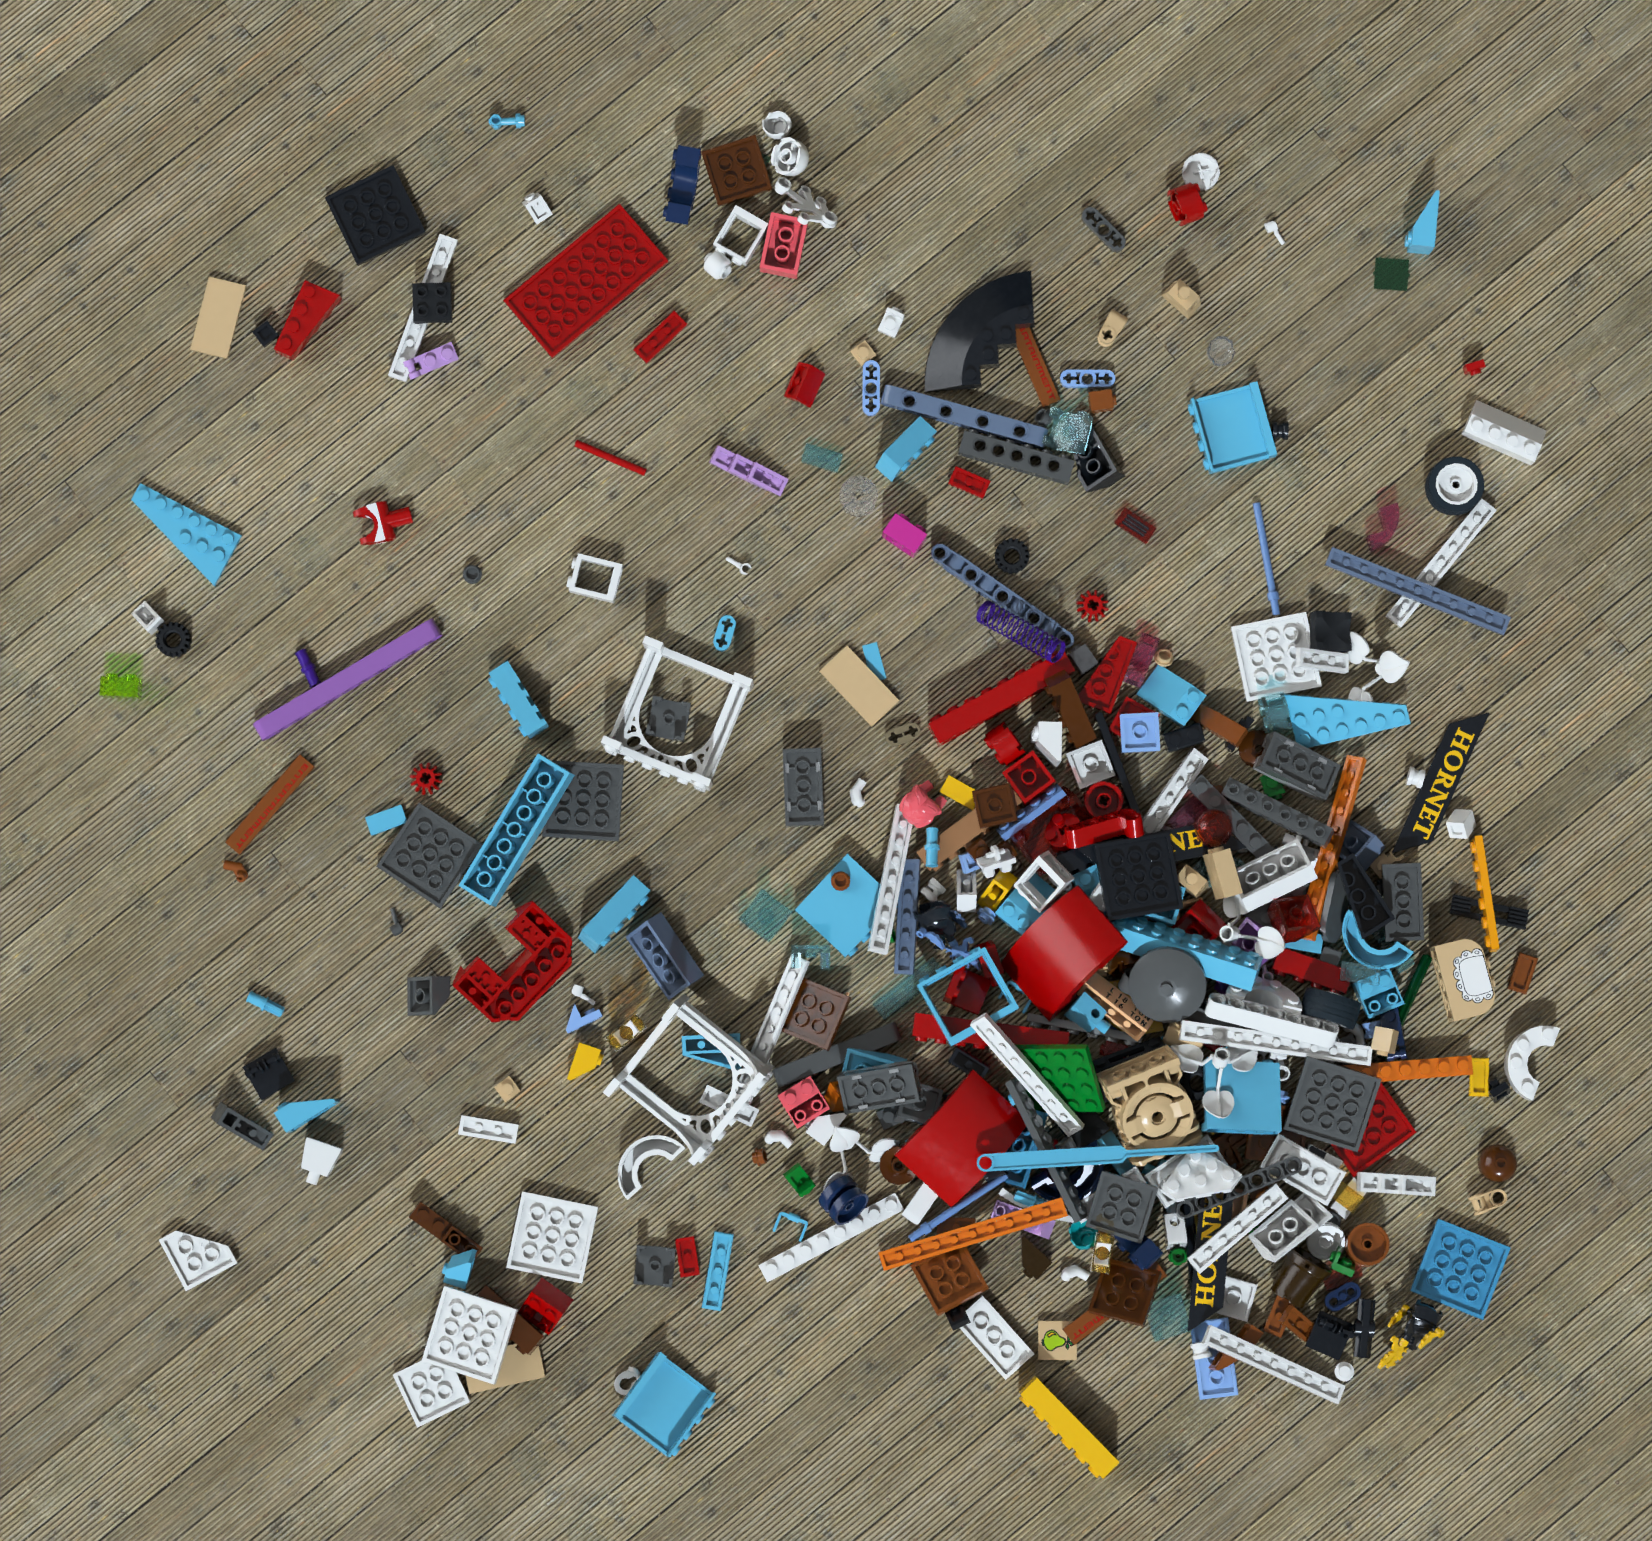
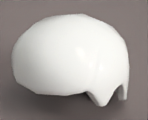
(777, 125)

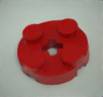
(1056, 826)

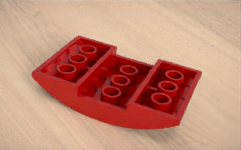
(1062, 951)
(965, 1126)

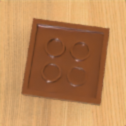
(949, 1279)

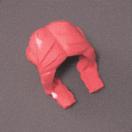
(919, 808)

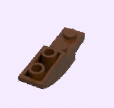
(443, 1229)

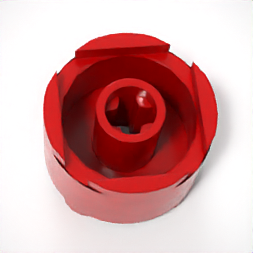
(1186, 203)
(1004, 743)
(1104, 790)

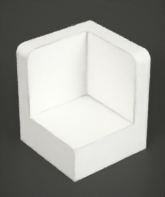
(1461, 823)

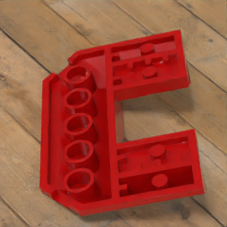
(530, 974)

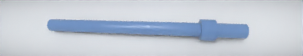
(1273, 595)
(925, 1228)

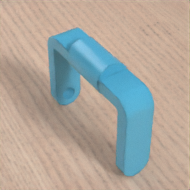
(1018, 989)
(793, 1217)

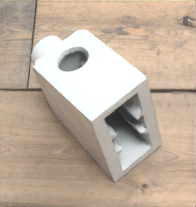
(319, 1159)

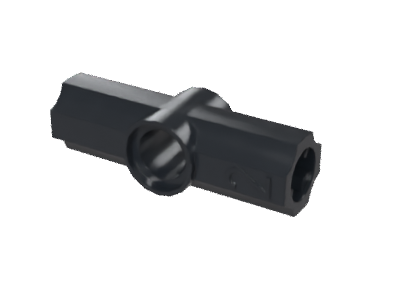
(1364, 1328)

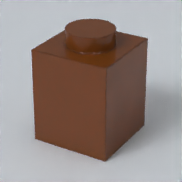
(1101, 401)

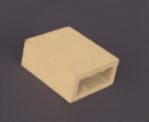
(1222, 873)

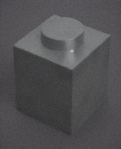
(1082, 658)

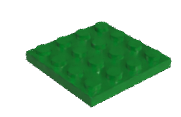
(1068, 1072)

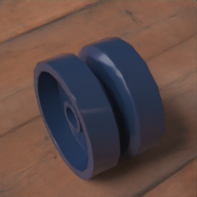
(843, 1200)

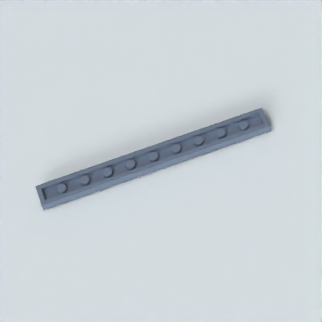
(1417, 591)

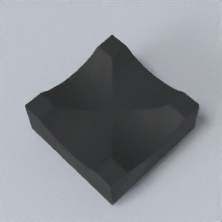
(432, 303)
(1330, 631)
(1092, 1130)

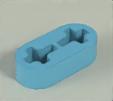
(720, 631)

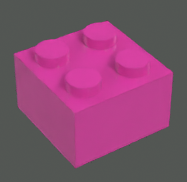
(904, 534)

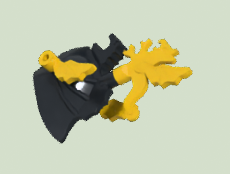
(1420, 1322)

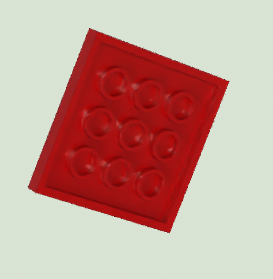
(1384, 1132)

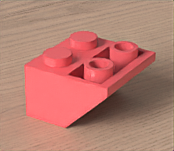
(803, 1102)

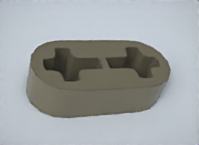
(905, 738)

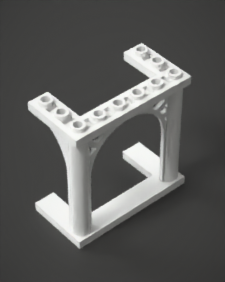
(617, 740)
(697, 1140)

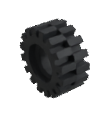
(1012, 567)
(173, 628)
(1185, 1082)

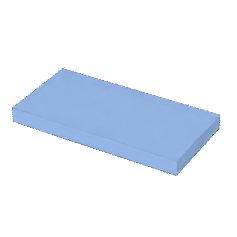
(1212, 1382)

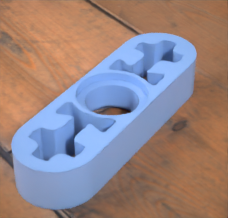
(1073, 374)
(876, 402)

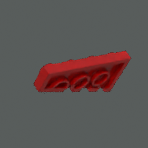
(1105, 682)

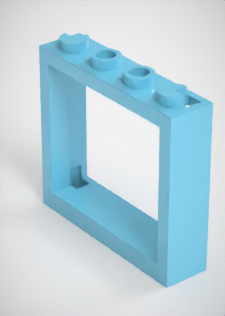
(957, 964)

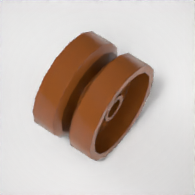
(1377, 1245)

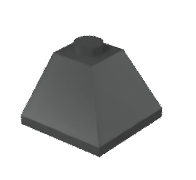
(427, 994)

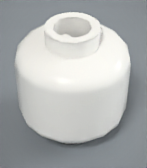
(717, 265)

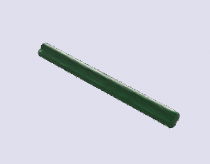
(1412, 990)

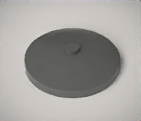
(1167, 984)

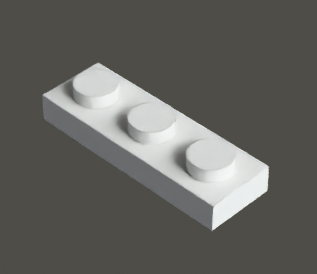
(1322, 660)
(715, 1098)
(488, 1129)

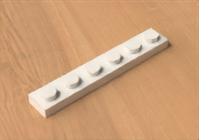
(1237, 1228)

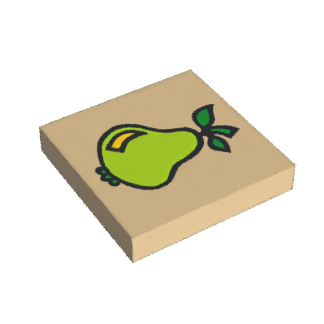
(1054, 1343)

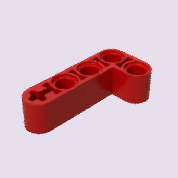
(1104, 827)

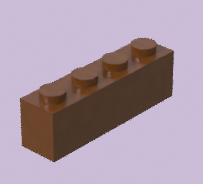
(1070, 709)
(523, 1332)

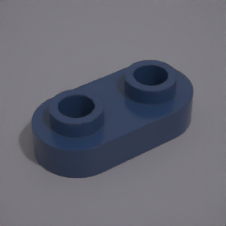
(1342, 1297)

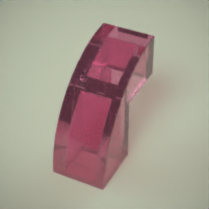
(1389, 520)
(1141, 660)

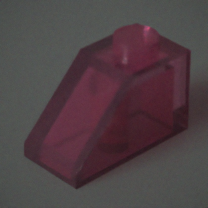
(1187, 814)

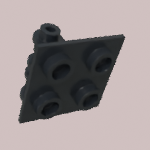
(268, 1073)
(1330, 1335)

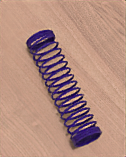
(1049, 650)

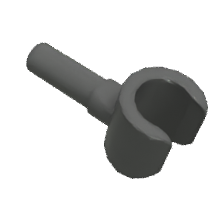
(396, 929)

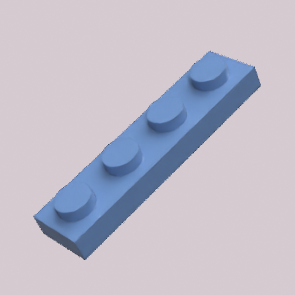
(1033, 810)

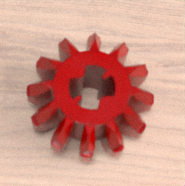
(1089, 611)
(420, 775)

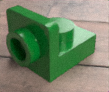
(1271, 787)
(1341, 1265)

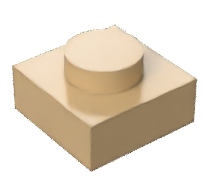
(863, 353)
(507, 1089)

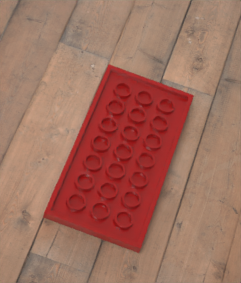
(586, 281)

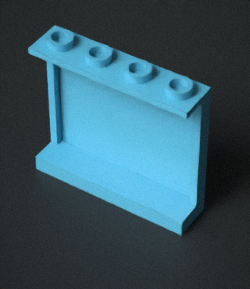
(1232, 428)
(844, 915)
(1255, 1099)
(664, 1405)

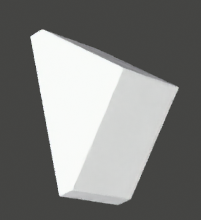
(148, 617)

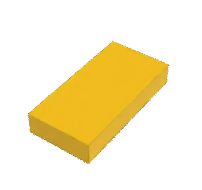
(958, 792)
(1479, 1081)

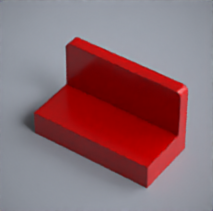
(804, 384)

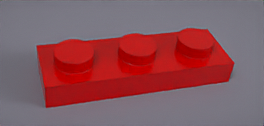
(660, 337)

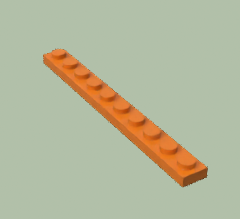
(1339, 821)
(973, 1233)

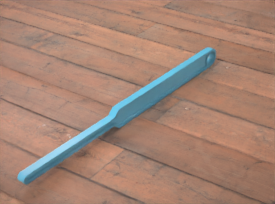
(1080, 1156)

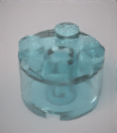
(1275, 713)

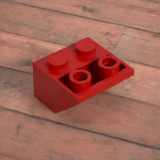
(545, 1306)

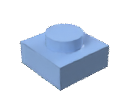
(967, 863)

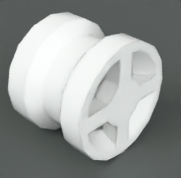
(1415, 777)
(1200, 1350)

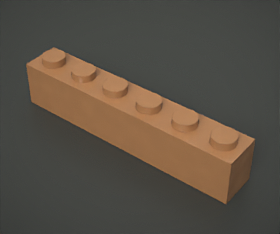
(960, 835)

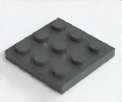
(1121, 1206)

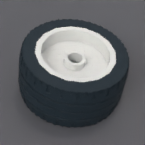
(1447, 498)
(1330, 1007)

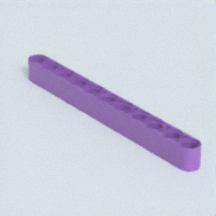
(347, 679)

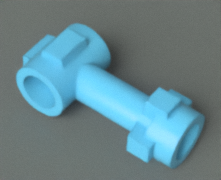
(496, 121)

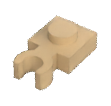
(1383, 859)

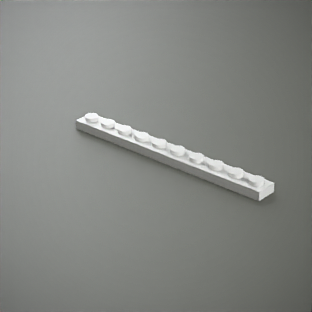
(1165, 802)
(1272, 1043)

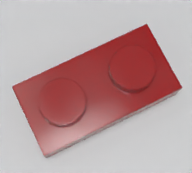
(969, 482)
(687, 1256)

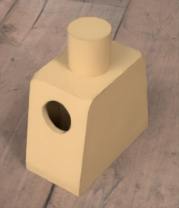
(1182, 298)
(1191, 880)

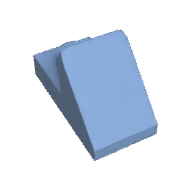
(577, 1021)

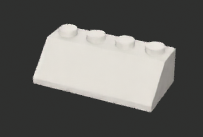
(1504, 433)
(1048, 741)
(1274, 875)

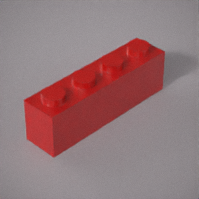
(1309, 969)

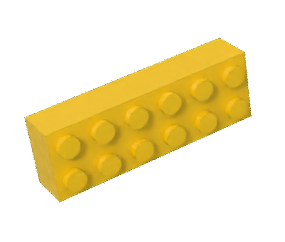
(1071, 1430)

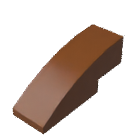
(1219, 725)
(1248, 1333)

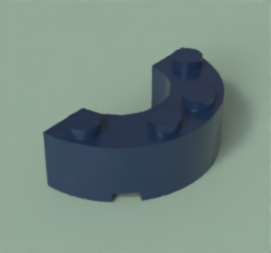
(684, 185)
(1085, 1180)
(1142, 1254)

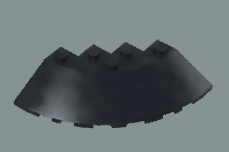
(977, 330)

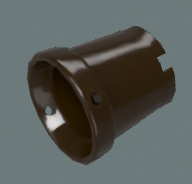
(1300, 1277)

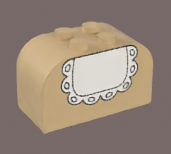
(1463, 978)

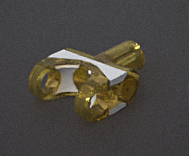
(626, 1032)
(1102, 1252)

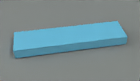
(717, 1271)

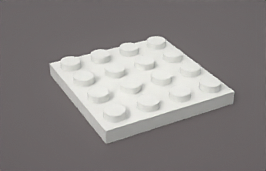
(1268, 656)
(552, 1237)
(469, 1335)

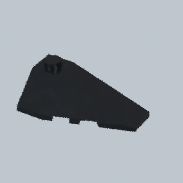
(1098, 466)

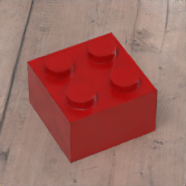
(1028, 777)

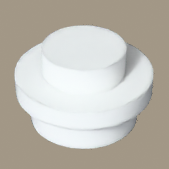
(1344, 1371)

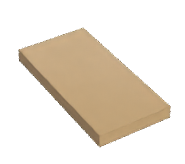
(218, 317)
(859, 686)
(514, 1369)

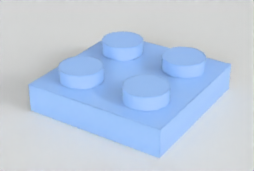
(1139, 732)

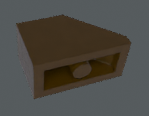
(1032, 1259)

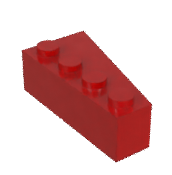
(306, 316)

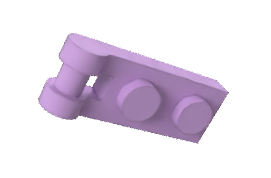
(431, 360)

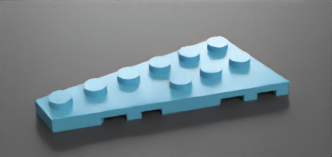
(196, 536)
(1335, 719)

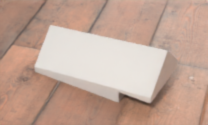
(1289, 1227)

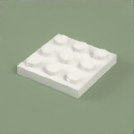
(430, 1391)

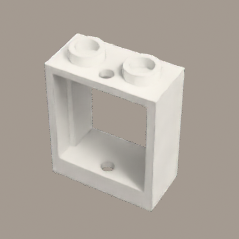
(749, 219)
(614, 583)
(1054, 870)

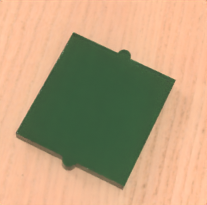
(1391, 274)

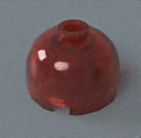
(1213, 828)

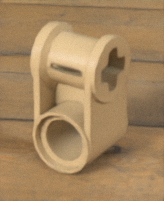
(1113, 326)
(1486, 1201)

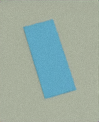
(874, 660)

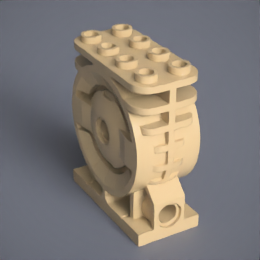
(1138, 1087)

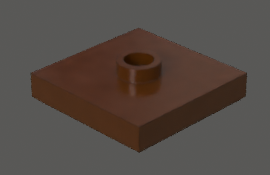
(994, 805)

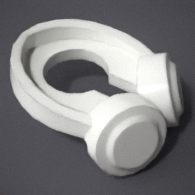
(632, 1371)

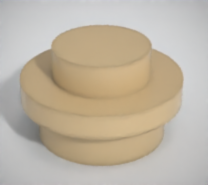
(1163, 657)

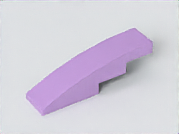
(748, 470)

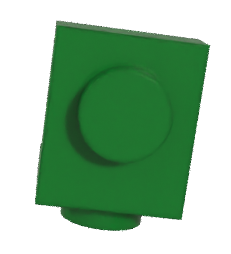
(799, 1180)

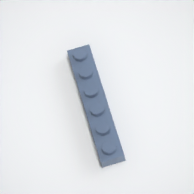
(906, 923)

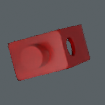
(991, 949)

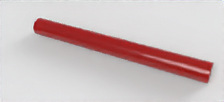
(610, 457)

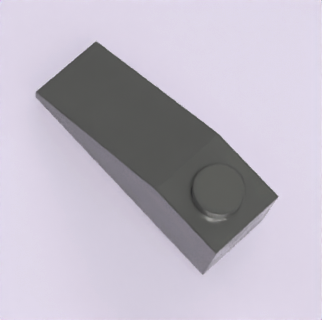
(241, 1125)

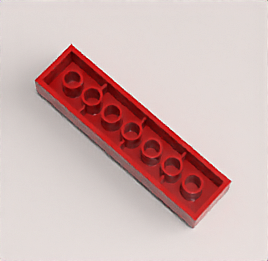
(996, 700)
(926, 1028)

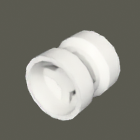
(933, 886)

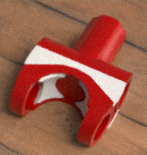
(383, 520)

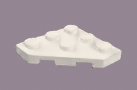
(1200, 1177)
(196, 1257)

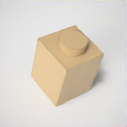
(1384, 1041)

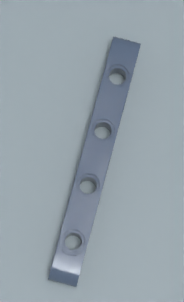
(963, 416)
(990, 587)

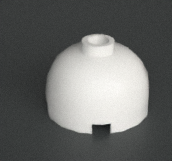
(790, 157)

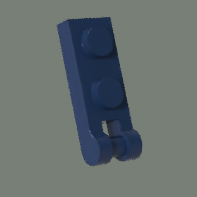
(1392, 1020)

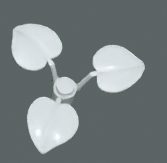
(1389, 666)
(1269, 939)
(1216, 1102)
(845, 1138)

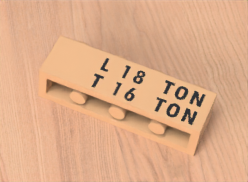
(1118, 1006)

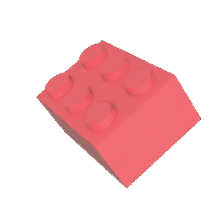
(783, 246)

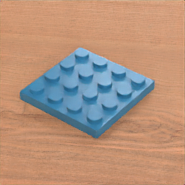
(1460, 1269)

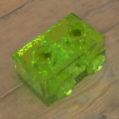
(120, 687)

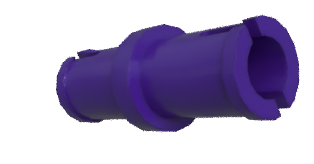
(307, 668)

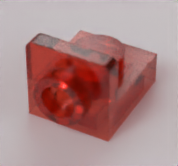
(1111, 1047)

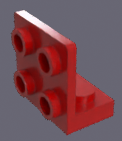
(967, 990)

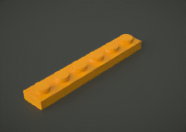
(1485, 902)

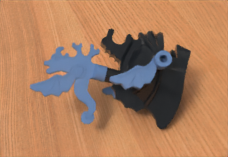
(938, 925)

